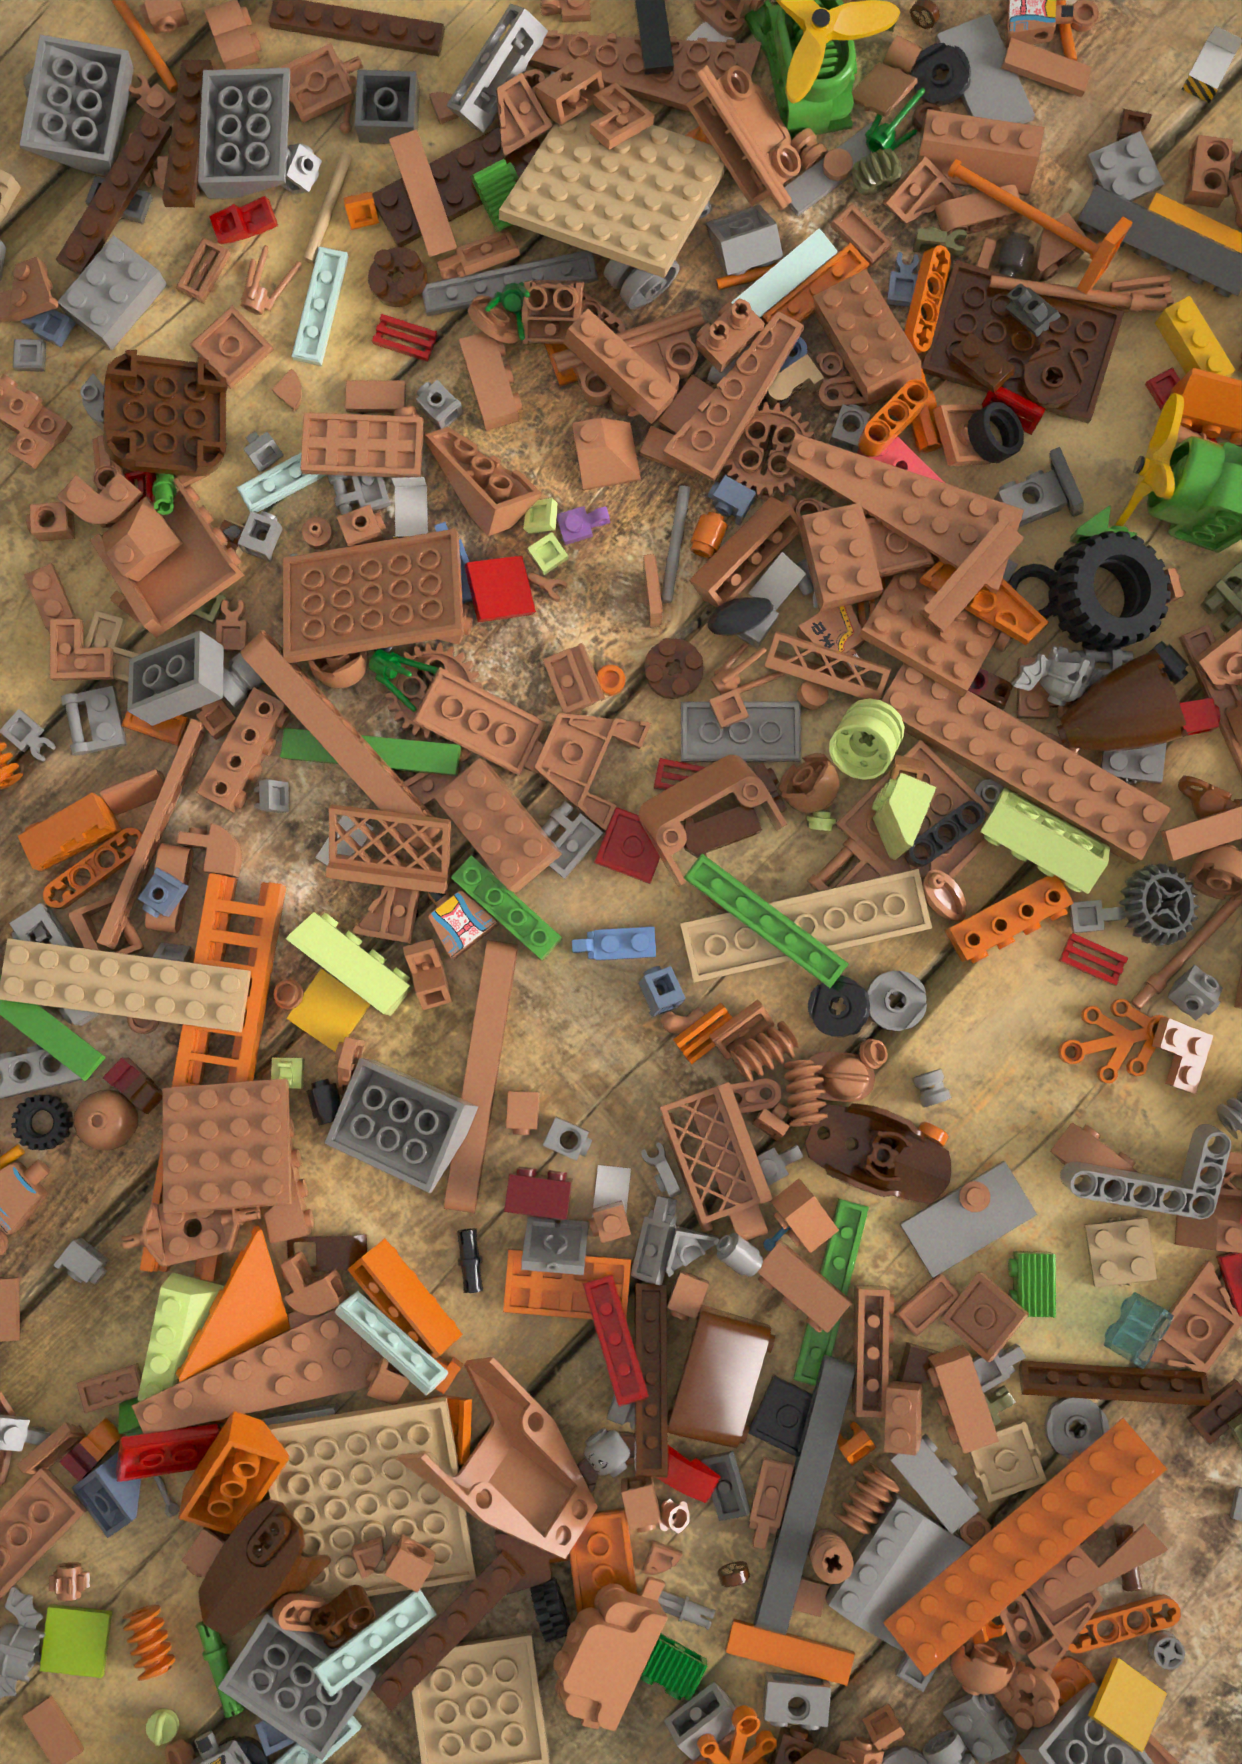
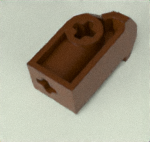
(720, 830)

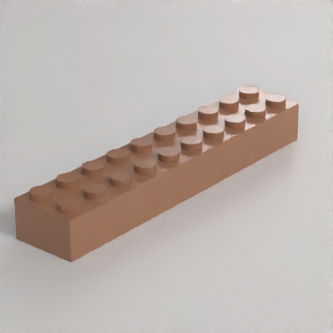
(1027, 763)

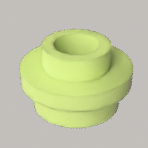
(821, 820)

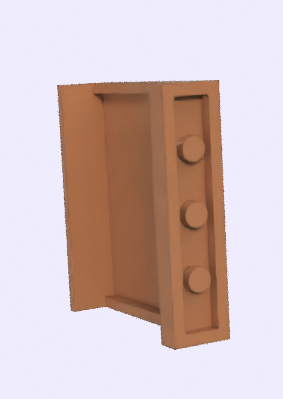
(188, 575)

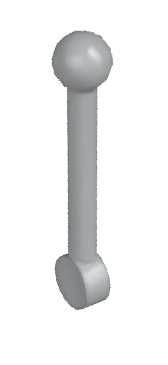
(171, 1508)

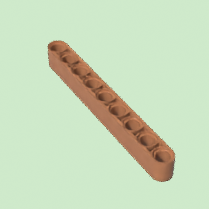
(335, 733)
(482, 1073)

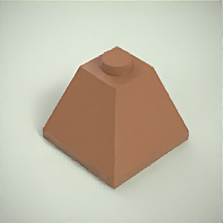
(605, 452)
(140, 541)
(1218, 1232)

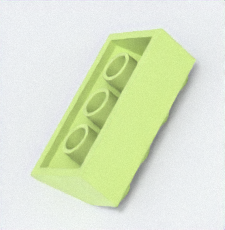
(900, 812)
(1046, 841)
(351, 963)
(179, 1315)

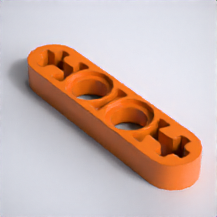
(933, 267)
(93, 865)
(1121, 1630)

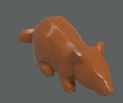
(1209, 800)

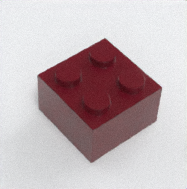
(538, 1194)

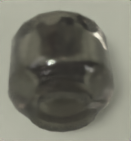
(1013, 254)

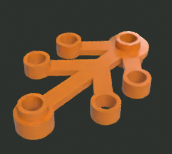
(1120, 1038)
(745, 1724)

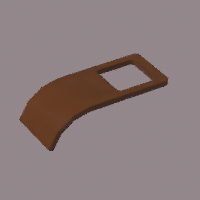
(334, 1251)

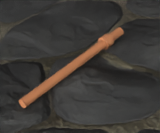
(1134, 302)
(1157, 982)

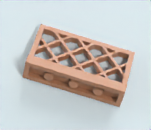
(392, 872)
(742, 1145)

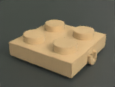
(1120, 1251)
(1008, 1464)

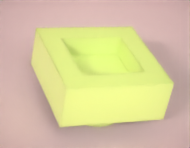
(541, 516)
(548, 553)

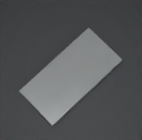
(992, 90)
(767, 735)
(950, 1233)

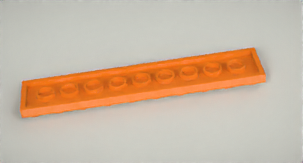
(1024, 1546)

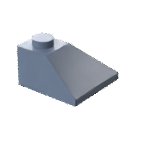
(108, 1500)

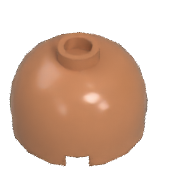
(340, 670)
(811, 784)
(1218, 872)
(105, 1120)
(982, 1667)

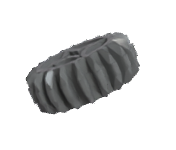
(1166, 904)

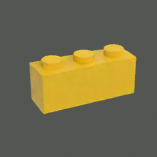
(1192, 339)

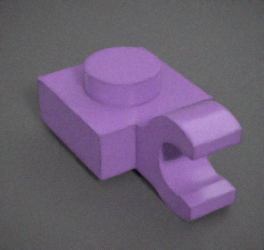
(577, 525)

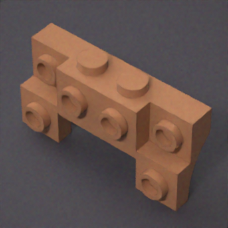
(36, 426)

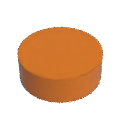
(611, 679)
(934, 1133)

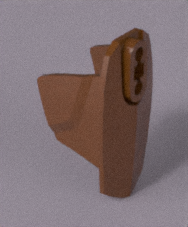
(887, 1155)
(251, 1577)

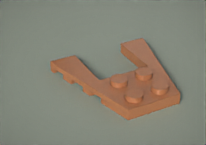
(1080, 1574)

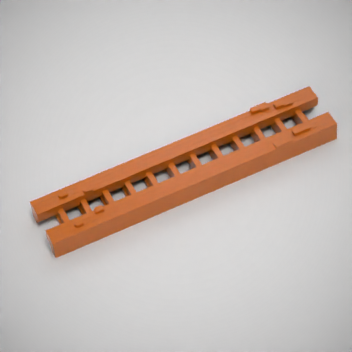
(195, 1040)

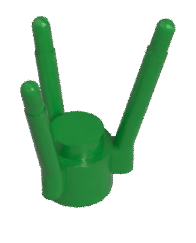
(884, 135)
(512, 300)
(389, 666)

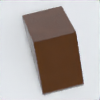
(915, 1364)

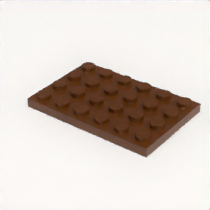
(975, 308)

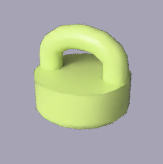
(162, 1726)

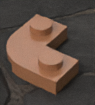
(104, 507)

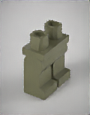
(1228, 596)

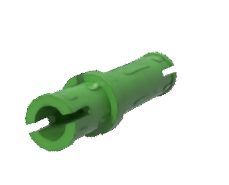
(215, 1654)

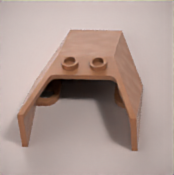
(519, 1471)

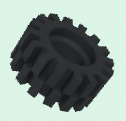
(24, 1128)
(550, 1610)

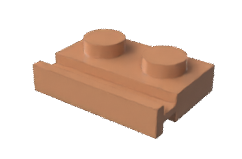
(574, 679)

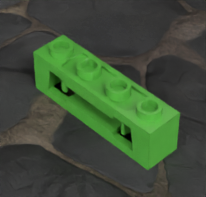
(506, 908)

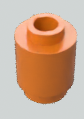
(708, 534)

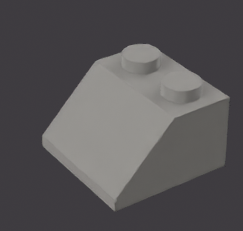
(745, 240)

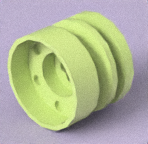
(866, 739)

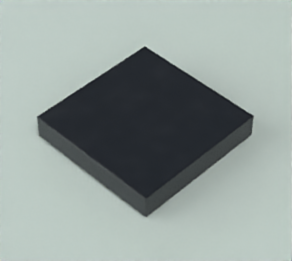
(782, 1415)

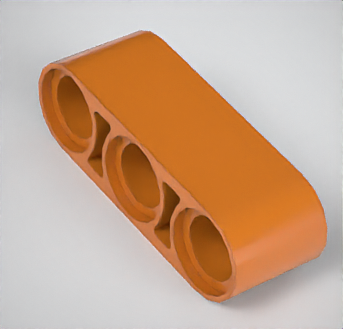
(899, 406)

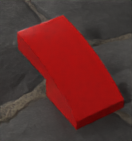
(243, 222)
(689, 1477)

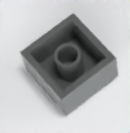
(386, 104)

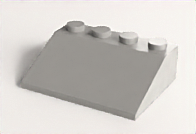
(77, 103)
(243, 131)
(400, 1124)
(893, 1565)
(279, 1685)
(1078, 1738)

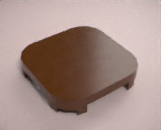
(164, 415)

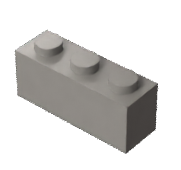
(937, 1485)

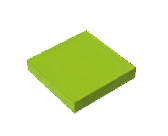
(75, 1641)

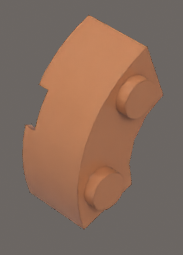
(1084, 1147)

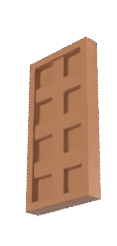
(362, 445)

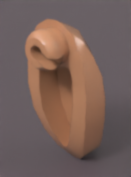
(944, 895)

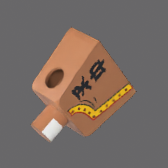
(835, 630)

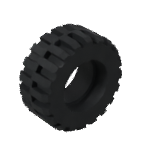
(1141, 581)

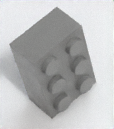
(112, 293)
(175, 678)

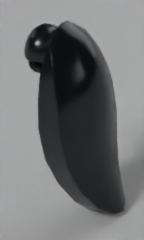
(739, 615)

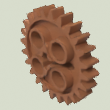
(754, 448)
(429, 657)

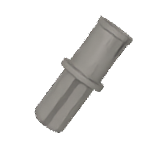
(685, 1609)

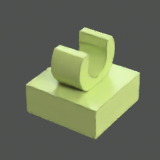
(289, 1069)

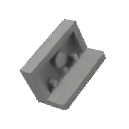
(981, 1726)

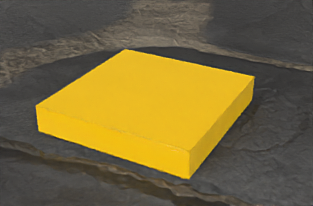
(328, 1010)
(1127, 1704)

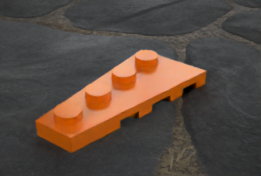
(1002, 610)

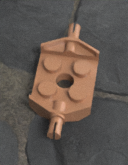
(168, 1238)

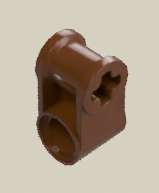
(346, 1616)

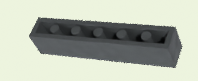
(1166, 240)

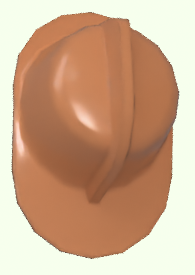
(844, 1076)

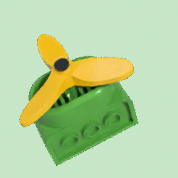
(816, 58)
(1190, 484)

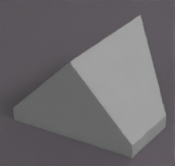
(688, 1246)

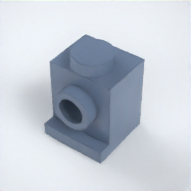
(732, 498)
(172, 889)
(666, 981)

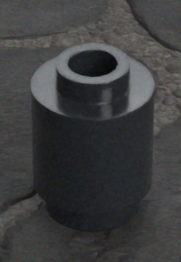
(1173, 662)
(324, 1101)

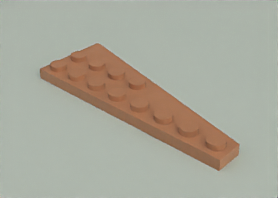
(623, 63)
(913, 506)
(294, 1367)

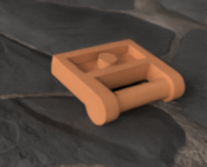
(863, 870)

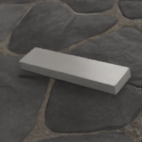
(814, 184)

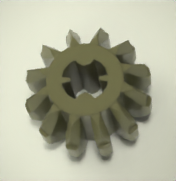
(876, 171)

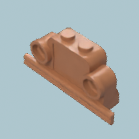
(746, 134)
(660, 343)
(608, 1653)

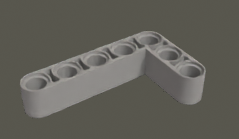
(1155, 1187)

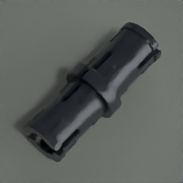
(470, 1260)

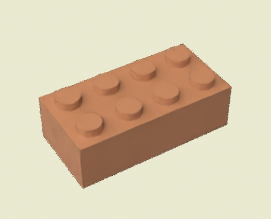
(867, 337)
(498, 825)

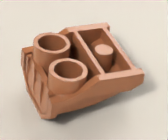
(550, 309)

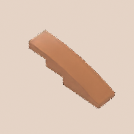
(422, 193)

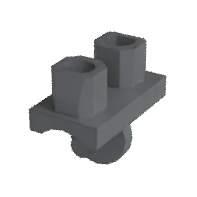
(1031, 309)

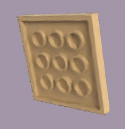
(483, 1705)

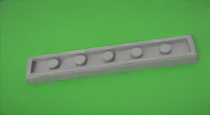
(459, 292)

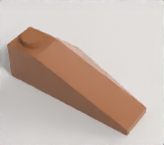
(486, 489)

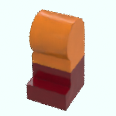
(91, 1450)

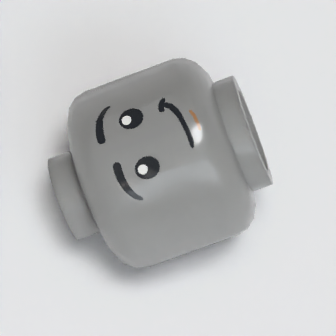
(606, 1452)

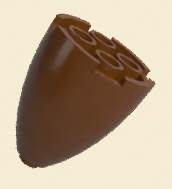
(1125, 709)

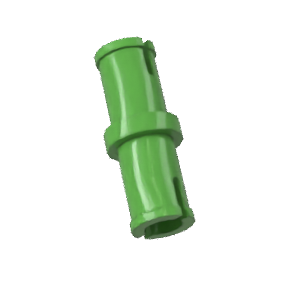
(164, 492)

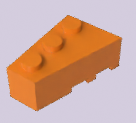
(69, 832)

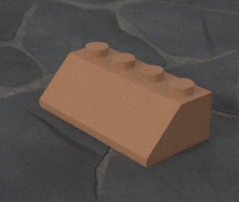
(989, 147)

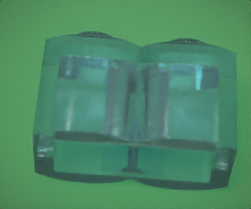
(1138, 1329)

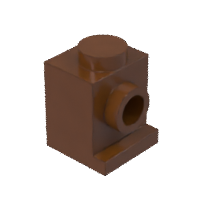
(791, 1739)

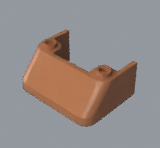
(664, 812)

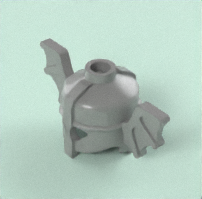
(1062, 675)
(19, 1642)

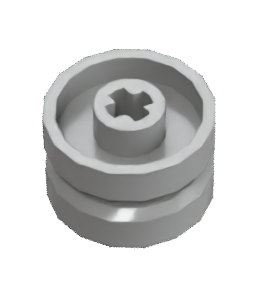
(636, 285)

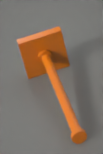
(1100, 252)

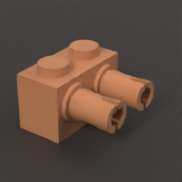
(729, 334)

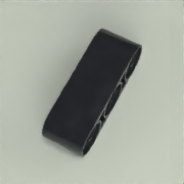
(957, 827)

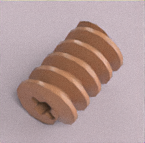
(764, 1050)
(804, 1093)
(868, 1501)
(830, 1556)

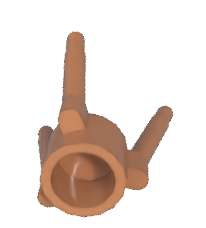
(254, 296)
(727, 678)

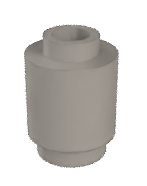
(739, 1255)

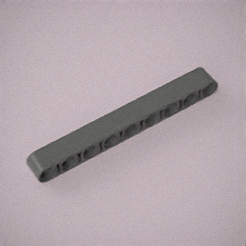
(804, 1495)

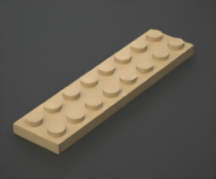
(833, 916)
(124, 985)

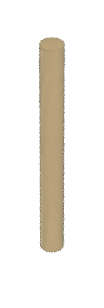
(327, 207)

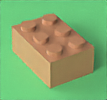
(840, 557)

